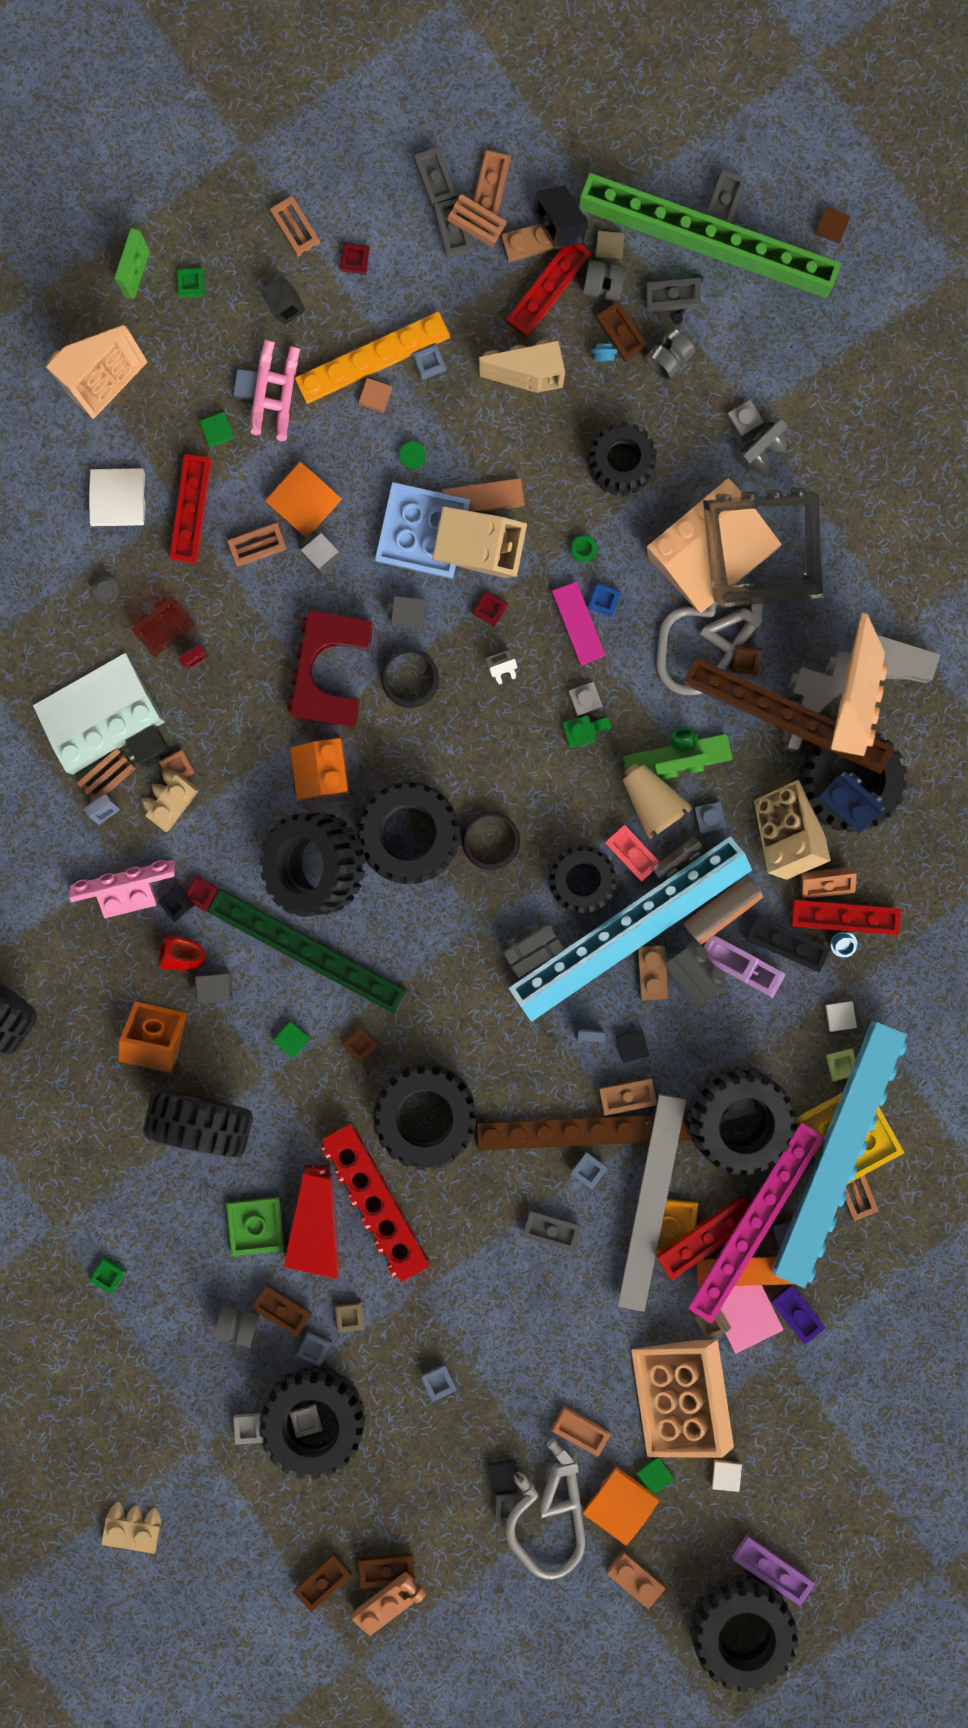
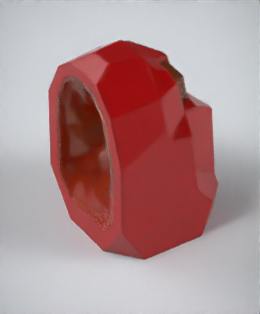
(180, 954)

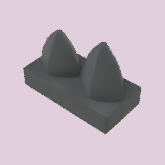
(753, 450)

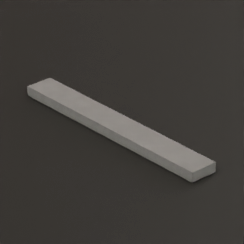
(651, 1202)

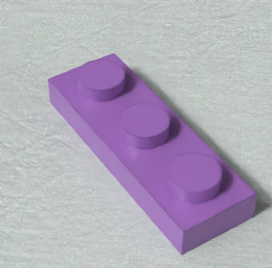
(773, 1570)

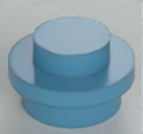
(603, 352)
(843, 944)

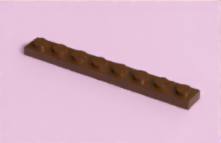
(779, 712)
(569, 1132)

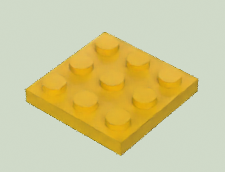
(881, 1141)

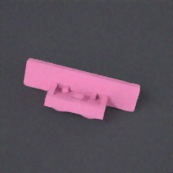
(124, 890)

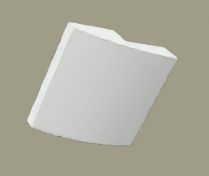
(117, 497)

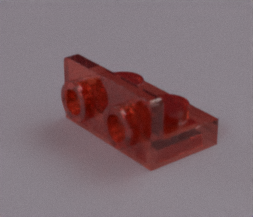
(162, 626)

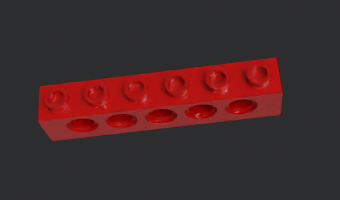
(400, 1266)

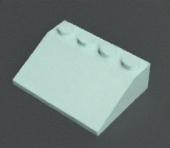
(97, 714)

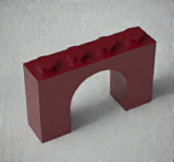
(321, 633)

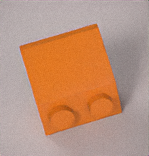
(320, 769)
(152, 1037)

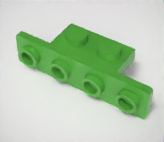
(669, 761)

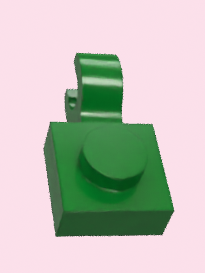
(582, 732)

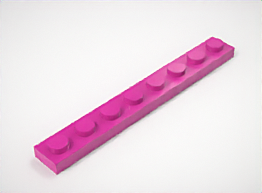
(755, 1223)

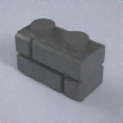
(532, 950)
(696, 973)

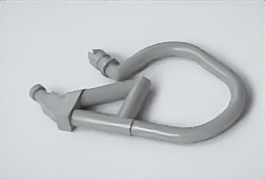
(752, 620)
(567, 1467)

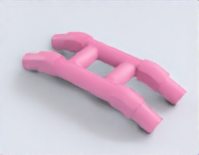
(286, 380)

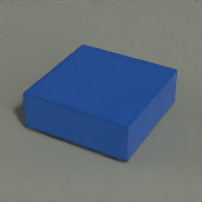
(604, 600)

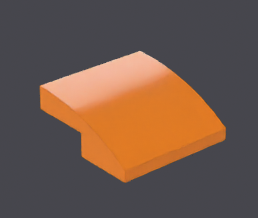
(303, 500)
(621, 1506)

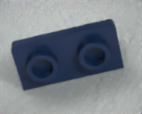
(852, 801)

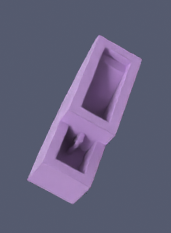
(744, 966)

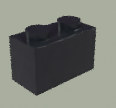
(560, 217)

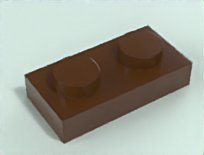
(621, 331)
(281, 1310)
(382, 1570)
(322, 1582)

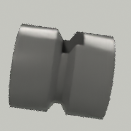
(595, 277)
(666, 358)
(237, 1326)

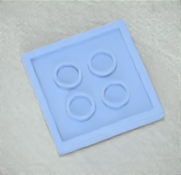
(412, 528)

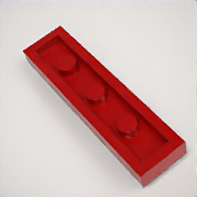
(548, 288)
(190, 509)
(845, 917)
(702, 1239)

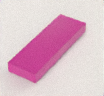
(578, 623)

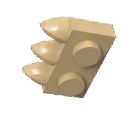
(170, 800)
(132, 1531)

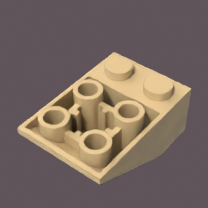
(529, 368)
(479, 542)
(790, 832)

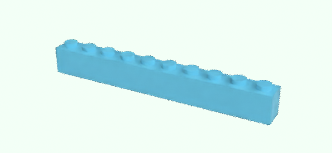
(631, 928)
(838, 1154)

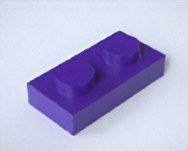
(797, 1314)

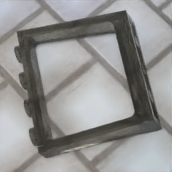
(807, 587)

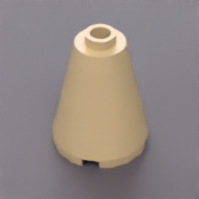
(653, 799)

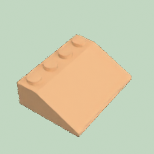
(97, 368)
(684, 555)
(860, 692)
(683, 1399)

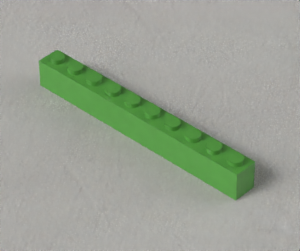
(709, 235)

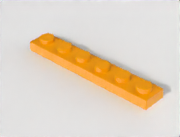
(372, 357)

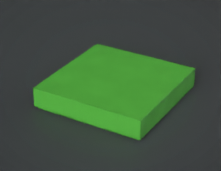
(132, 264)
(255, 1225)

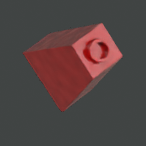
(314, 1232)

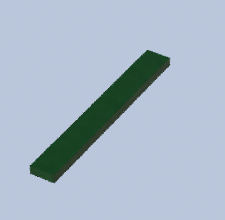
(306, 950)

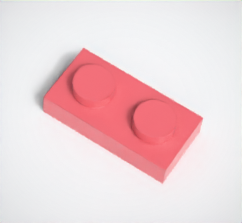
(632, 853)

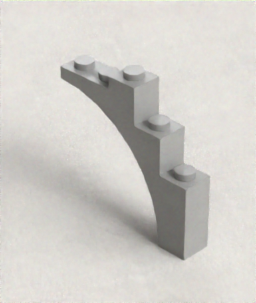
(818, 690)

